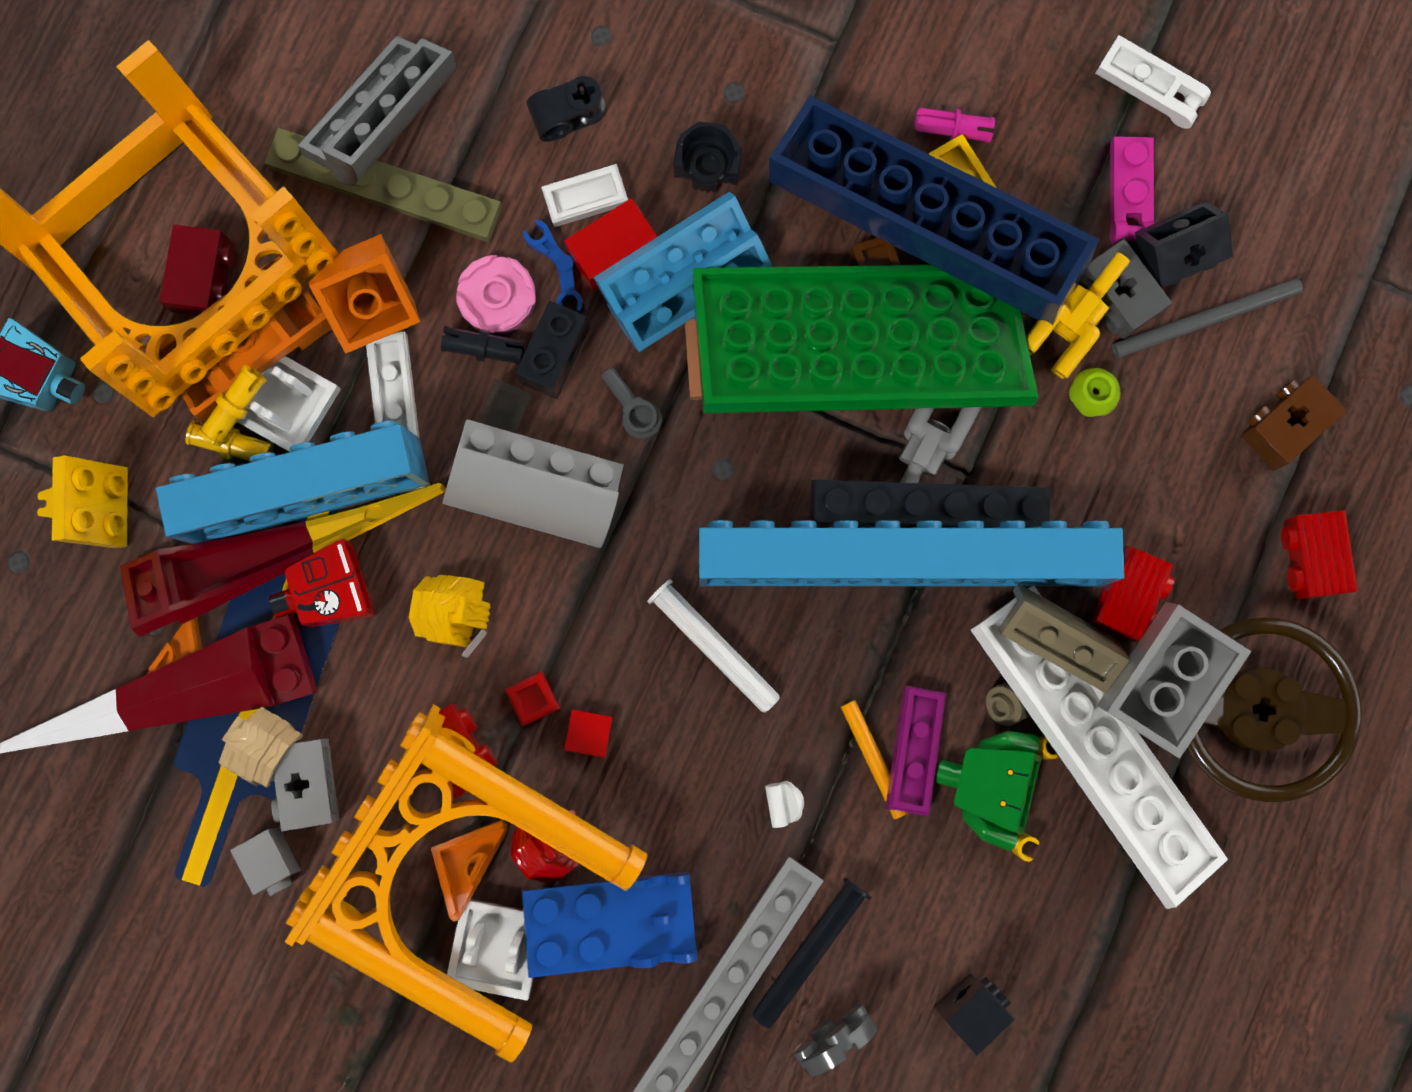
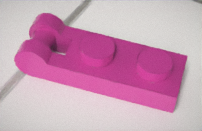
(1131, 186)

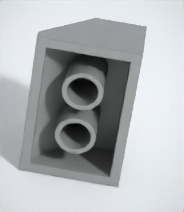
(1174, 678)

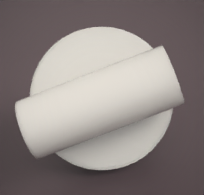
(784, 803)

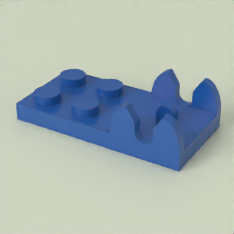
(608, 927)

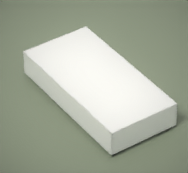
(584, 195)

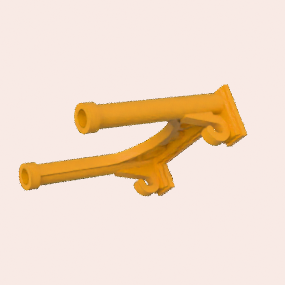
(337, 926)

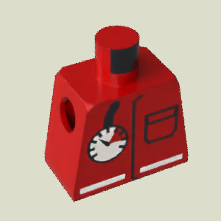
(325, 588)

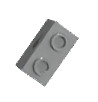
(314, 804)

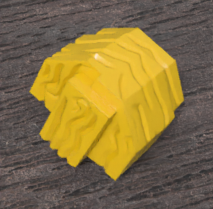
(448, 609)

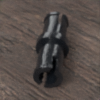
(482, 345)

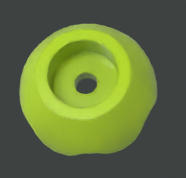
(1086, 401)

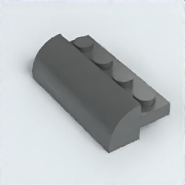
(378, 108)

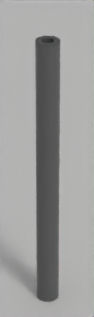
(1207, 318)

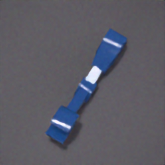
(563, 262)

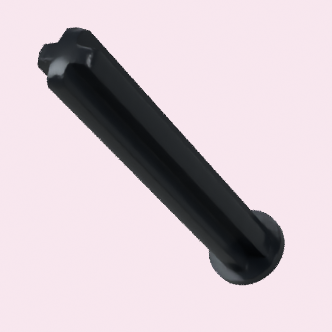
(810, 953)

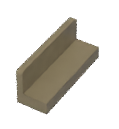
(1064, 639)

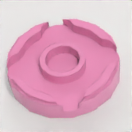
(496, 294)

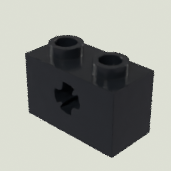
(1185, 243)
(553, 350)
(976, 1011)

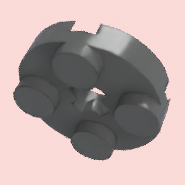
(833, 1041)

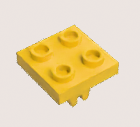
(87, 502)

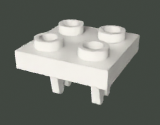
(289, 404)
(491, 950)

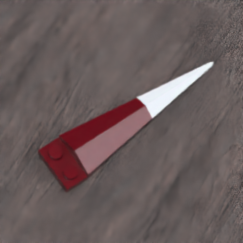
(233, 675)

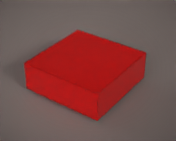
(532, 699)
(588, 733)

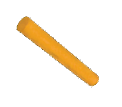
(869, 749)

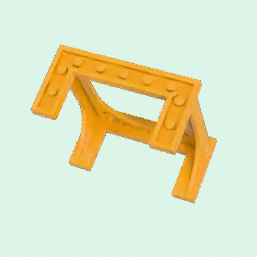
(216, 333)

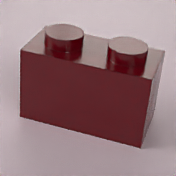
(196, 269)

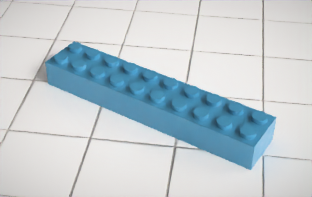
(911, 556)

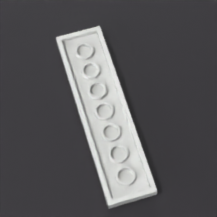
(1110, 767)

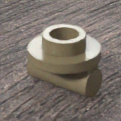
(1005, 706)

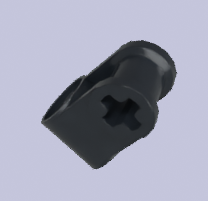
(561, 108)

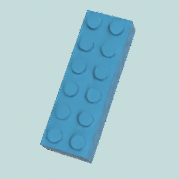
(292, 484)

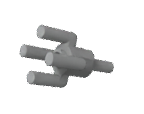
(933, 442)

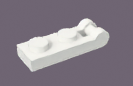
(1153, 81)

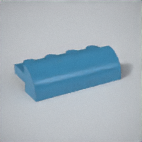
(653, 286)

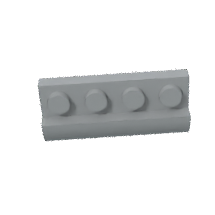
(533, 484)

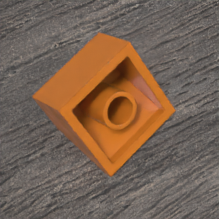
(364, 295)

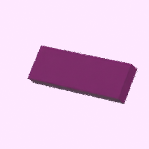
(915, 751)

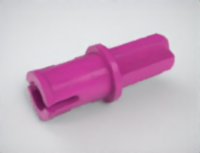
(953, 124)

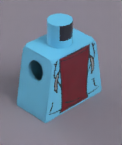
(34, 370)

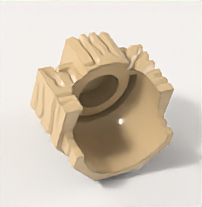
(257, 746)

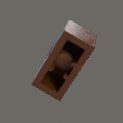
(1313, 413)

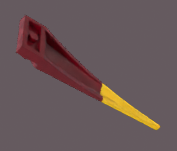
(201, 576)

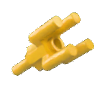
(1078, 319)

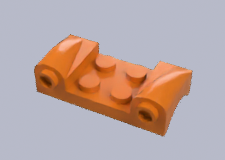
(292, 326)

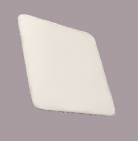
(474, 643)

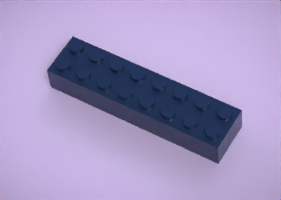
(931, 210)

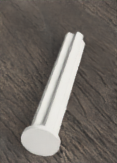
(714, 647)

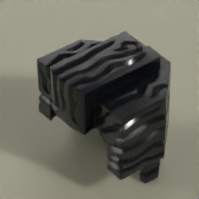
(707, 156)

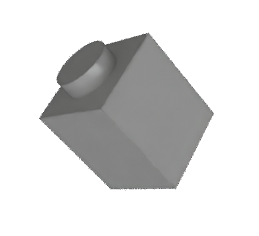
(266, 862)

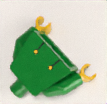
(998, 787)

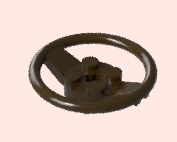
(1286, 717)

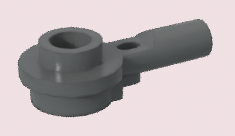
(640, 417)

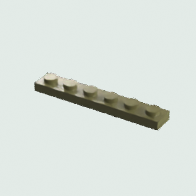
(393, 190)

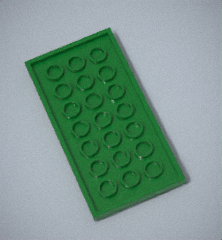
(855, 340)

